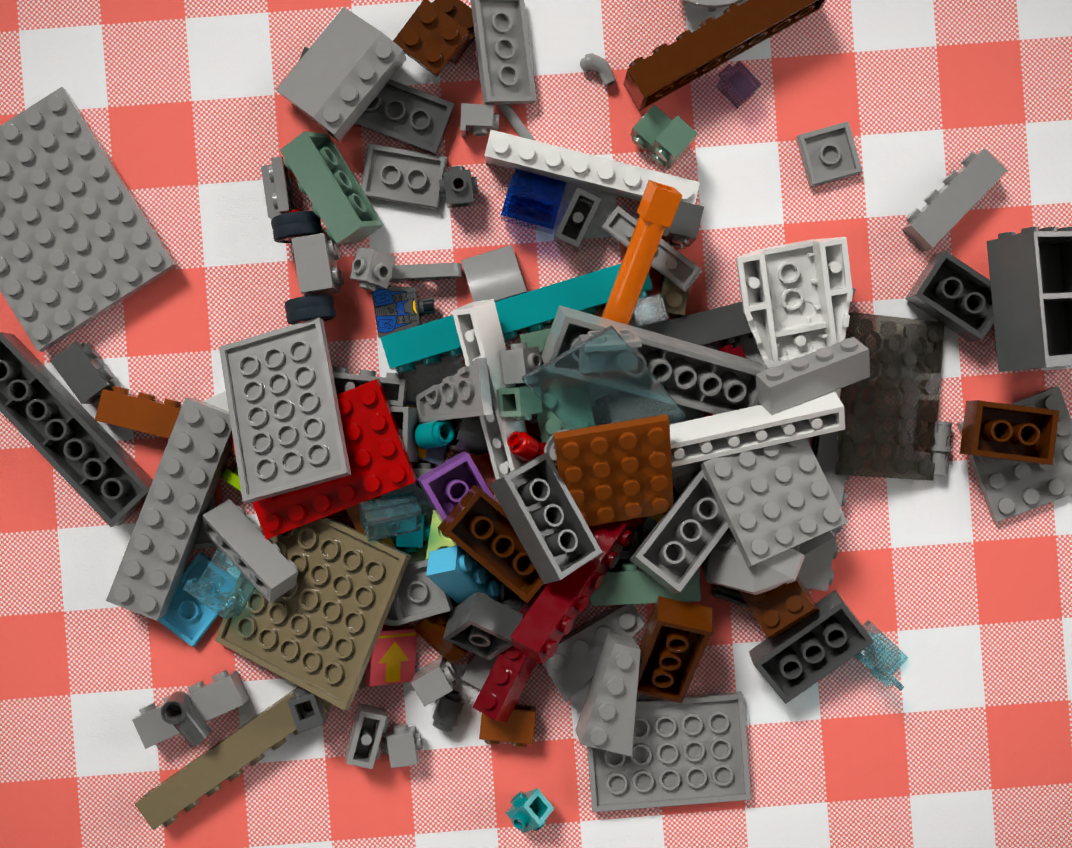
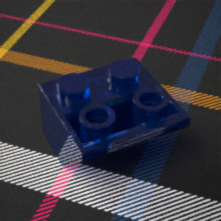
(533, 201)

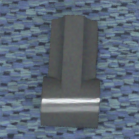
(187, 721)

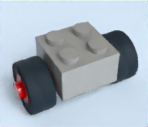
(315, 265)

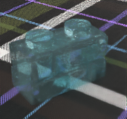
(390, 516)

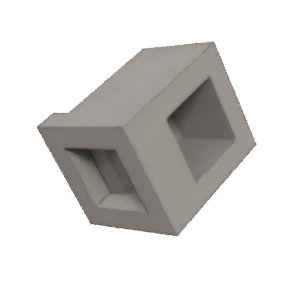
(478, 119)

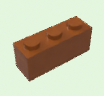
(137, 412)

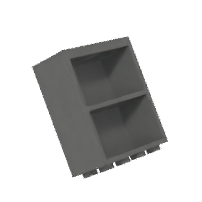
(1032, 297)

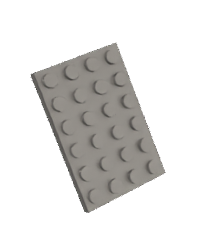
(284, 411)
(678, 756)

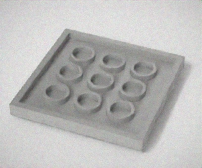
(1021, 486)
(773, 498)

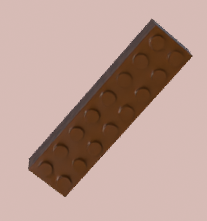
(711, 46)

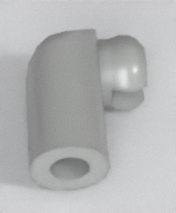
(600, 65)

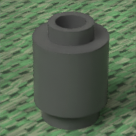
(448, 711)

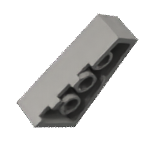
(581, 647)
(610, 703)

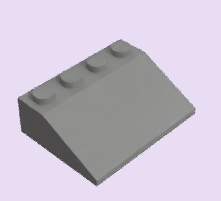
(342, 73)

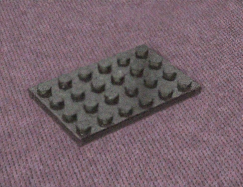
(895, 408)

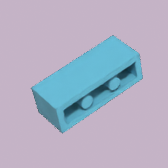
(459, 574)

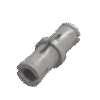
(941, 447)

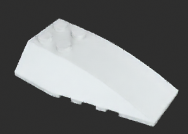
(796, 297)

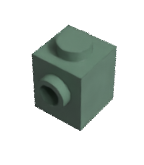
(518, 402)

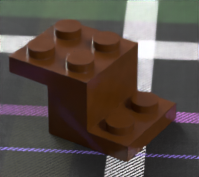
(437, 34)

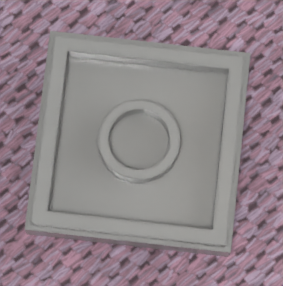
(828, 154)

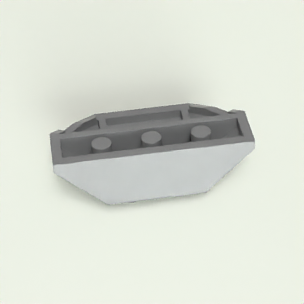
(728, 568)

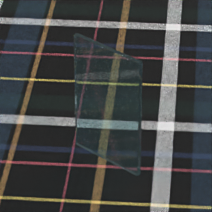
(601, 384)

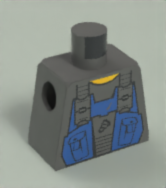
(399, 309)

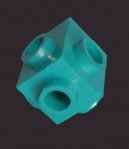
(529, 810)

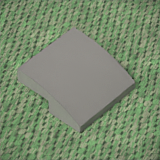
(494, 275)

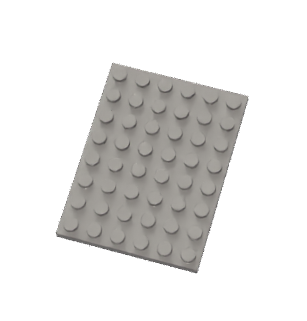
(67, 224)

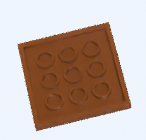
(617, 469)

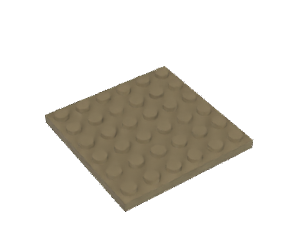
(332, 617)

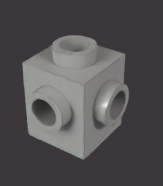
(372, 268)

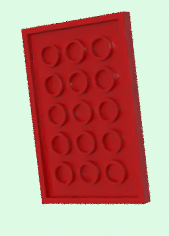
(375, 461)

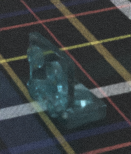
(221, 587)
(882, 657)

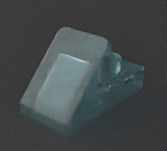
(649, 311)

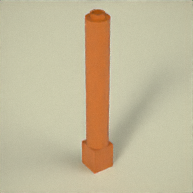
(656, 213)

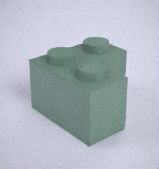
(662, 136)

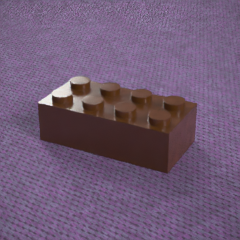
(487, 536)
(672, 648)

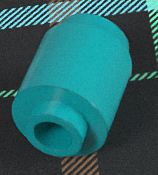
(434, 434)

